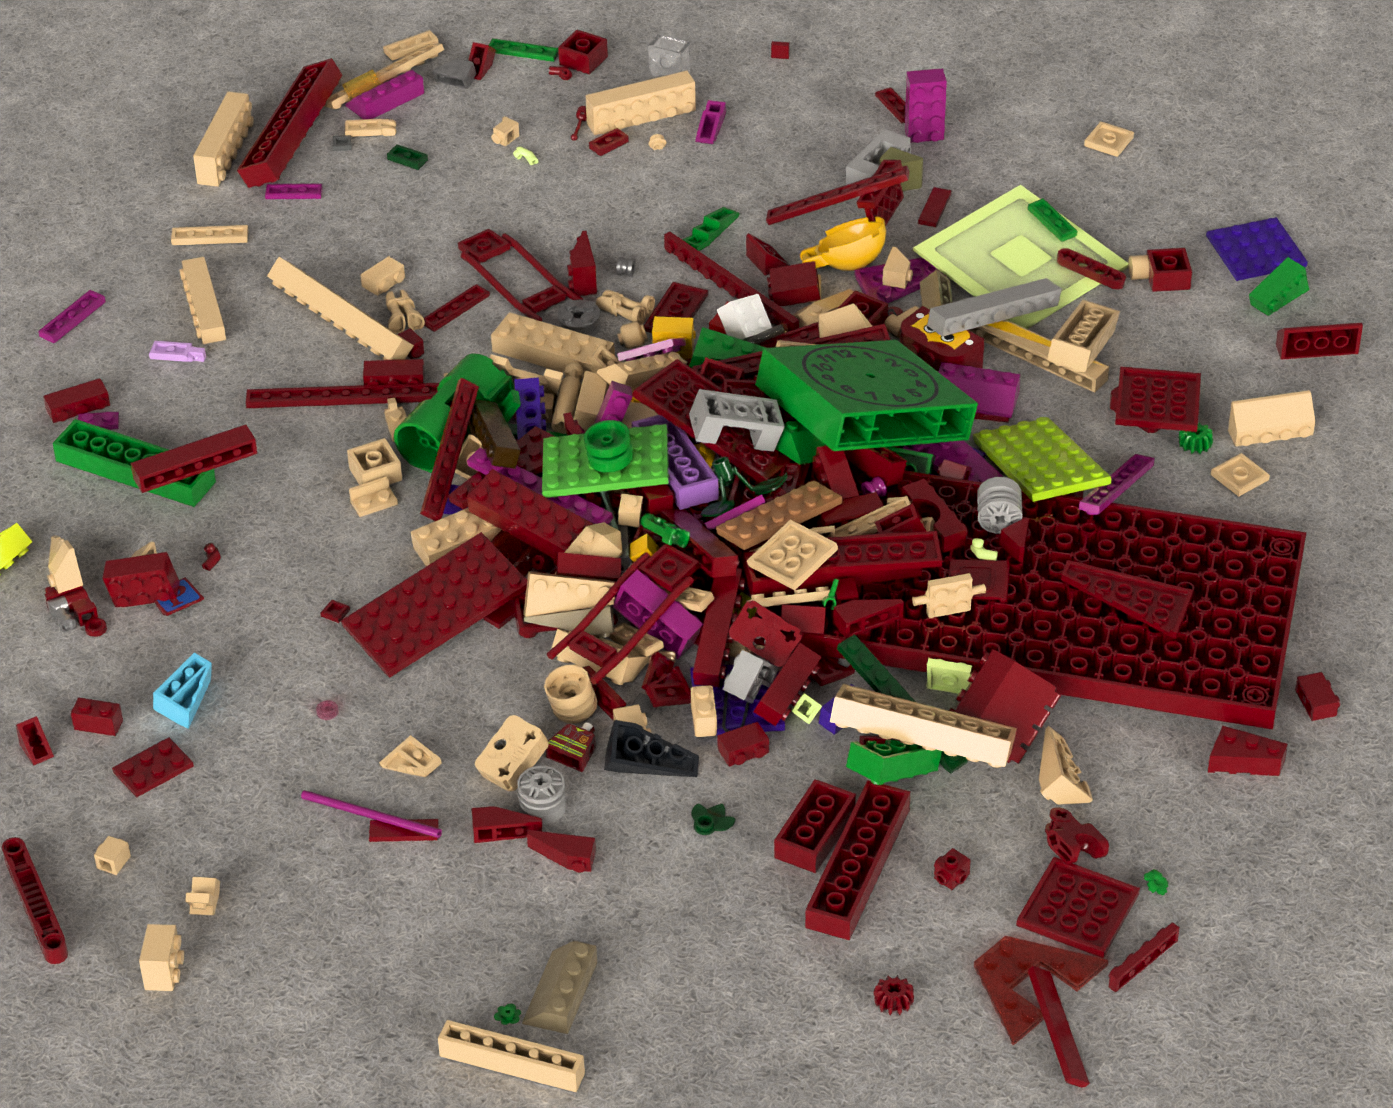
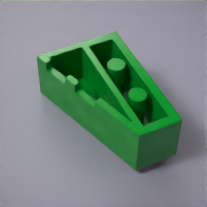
(1280, 287)

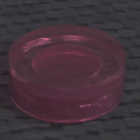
(327, 710)

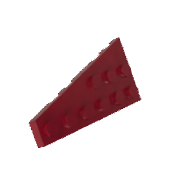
(1146, 600)

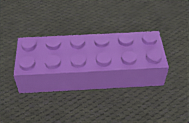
(688, 471)

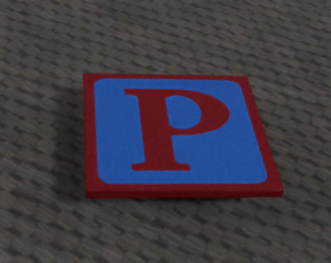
(186, 597)

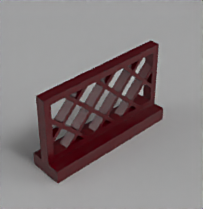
(883, 201)

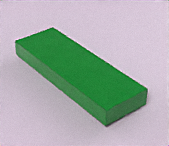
(1052, 220)

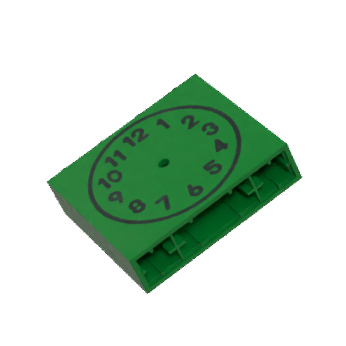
(866, 395)

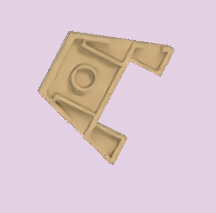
(550, 380)

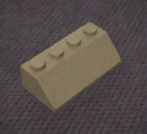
(562, 987)

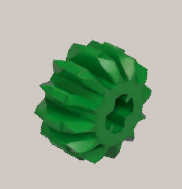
(1196, 441)

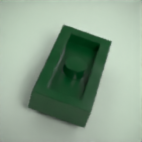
(407, 157)

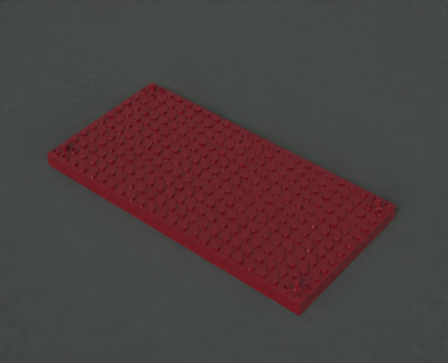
(1217, 668)

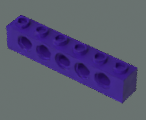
(530, 390)

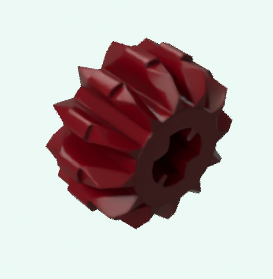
(893, 995)

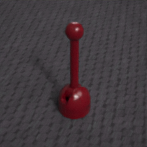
(581, 117)

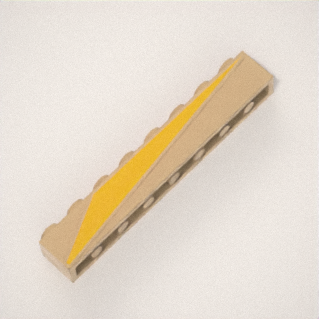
(1035, 350)

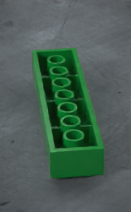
(111, 457)

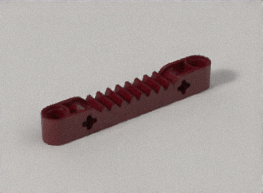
(35, 900)

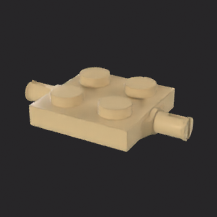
(949, 595)

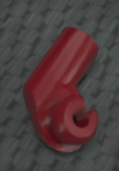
(213, 556)

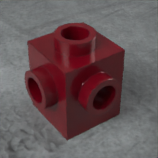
(952, 869)

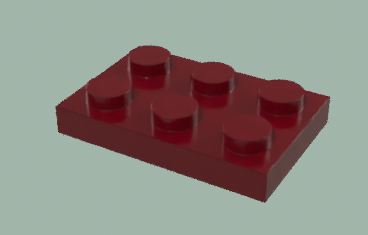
(152, 767)

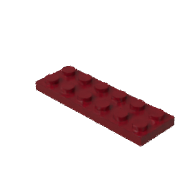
(883, 552)

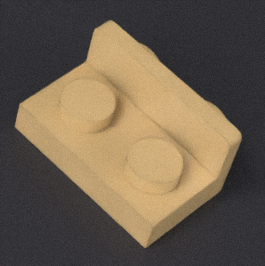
(372, 497)

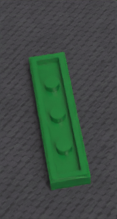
(524, 50)

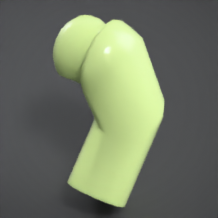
(520, 151)
(980, 552)

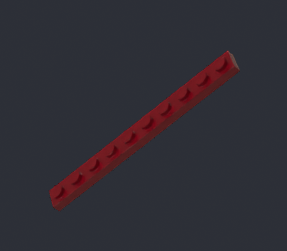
(726, 280)
(751, 362)
(339, 395)

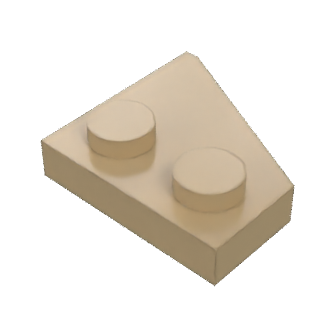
(411, 758)

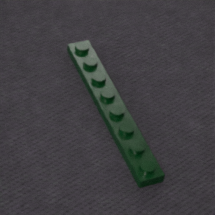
(883, 682)

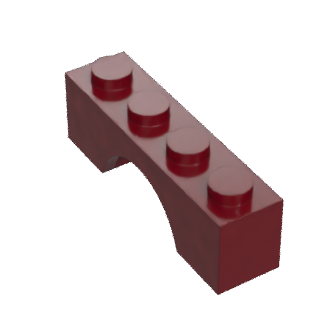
(927, 502)

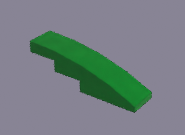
(711, 228)

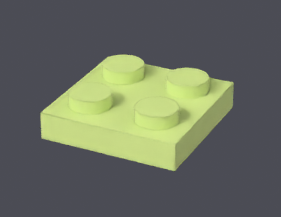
(947, 675)

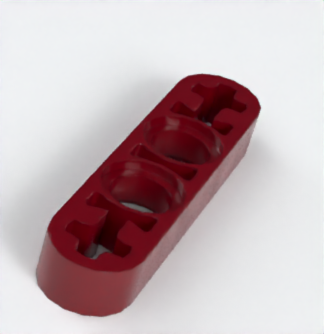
(1111, 277)

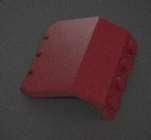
(1008, 696)

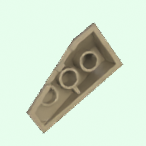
(568, 620)

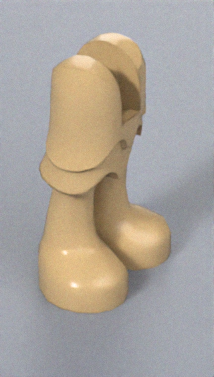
(401, 306)
(633, 311)

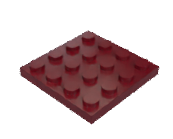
(1158, 399)
(1078, 907)

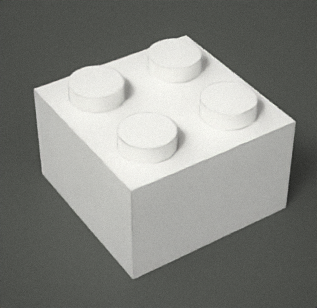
(744, 317)

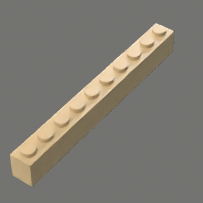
(339, 310)

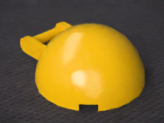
(848, 245)

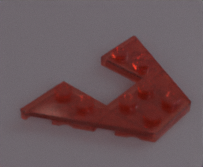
(1007, 966)

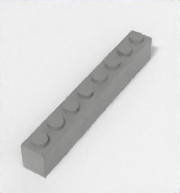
(994, 307)

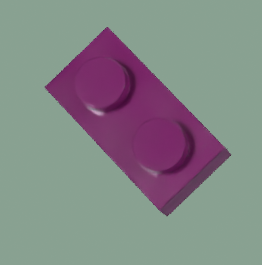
(106, 420)

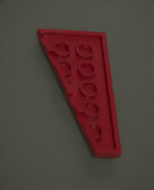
(529, 459)

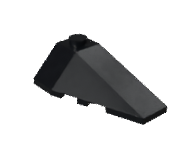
(641, 752)

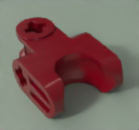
(1068, 837)

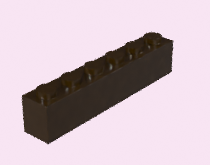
(494, 434)

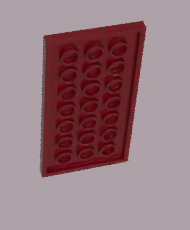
(672, 396)
(435, 604)

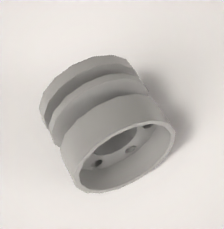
(999, 504)
(542, 793)

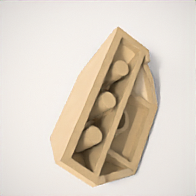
(598, 541)

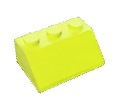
(12, 544)

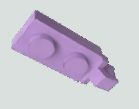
(176, 352)

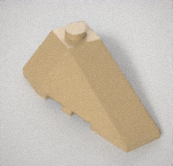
(63, 566)

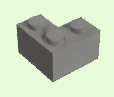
(748, 676)

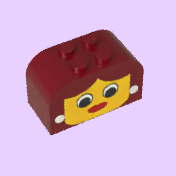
(957, 348)

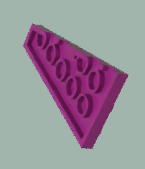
(871, 280)
(960, 453)

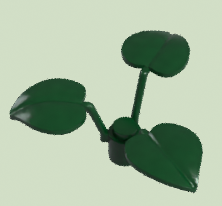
(725, 477)

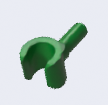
(831, 595)

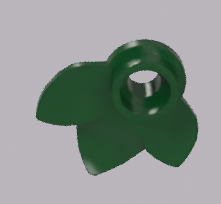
(712, 817)

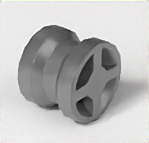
(625, 266)

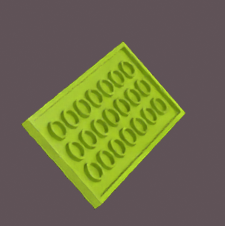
(1041, 459)

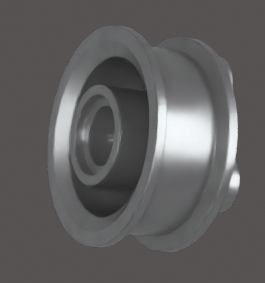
(580, 317)

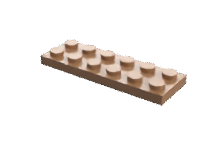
(770, 517)

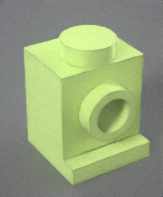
(806, 708)

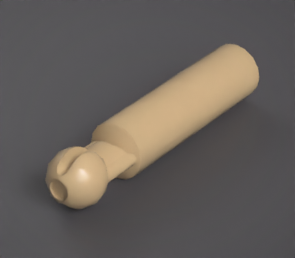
(567, 396)

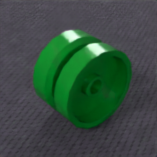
(608, 446)

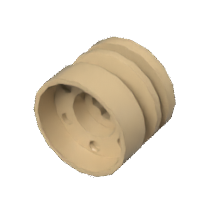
(571, 694)

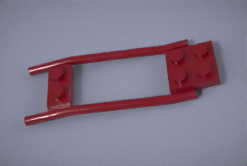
(488, 245)
(666, 568)

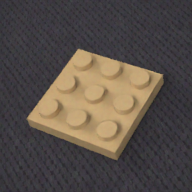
(792, 554)

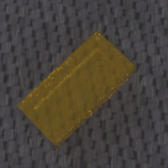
(361, 84)

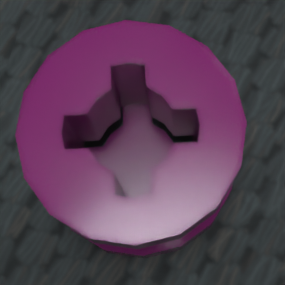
(875, 485)

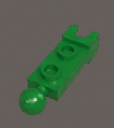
(668, 531)

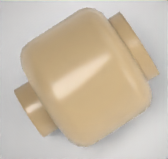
(632, 335)

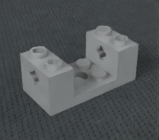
(868, 160)
(757, 414)

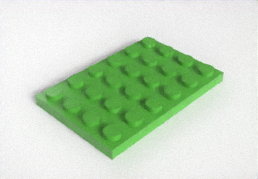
(569, 472)

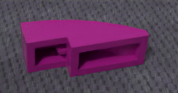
(711, 122)

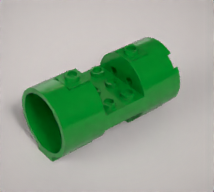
(422, 430)

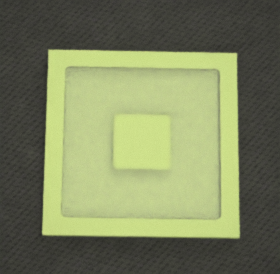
(1011, 247)

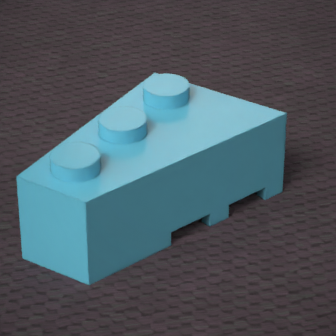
(183, 691)

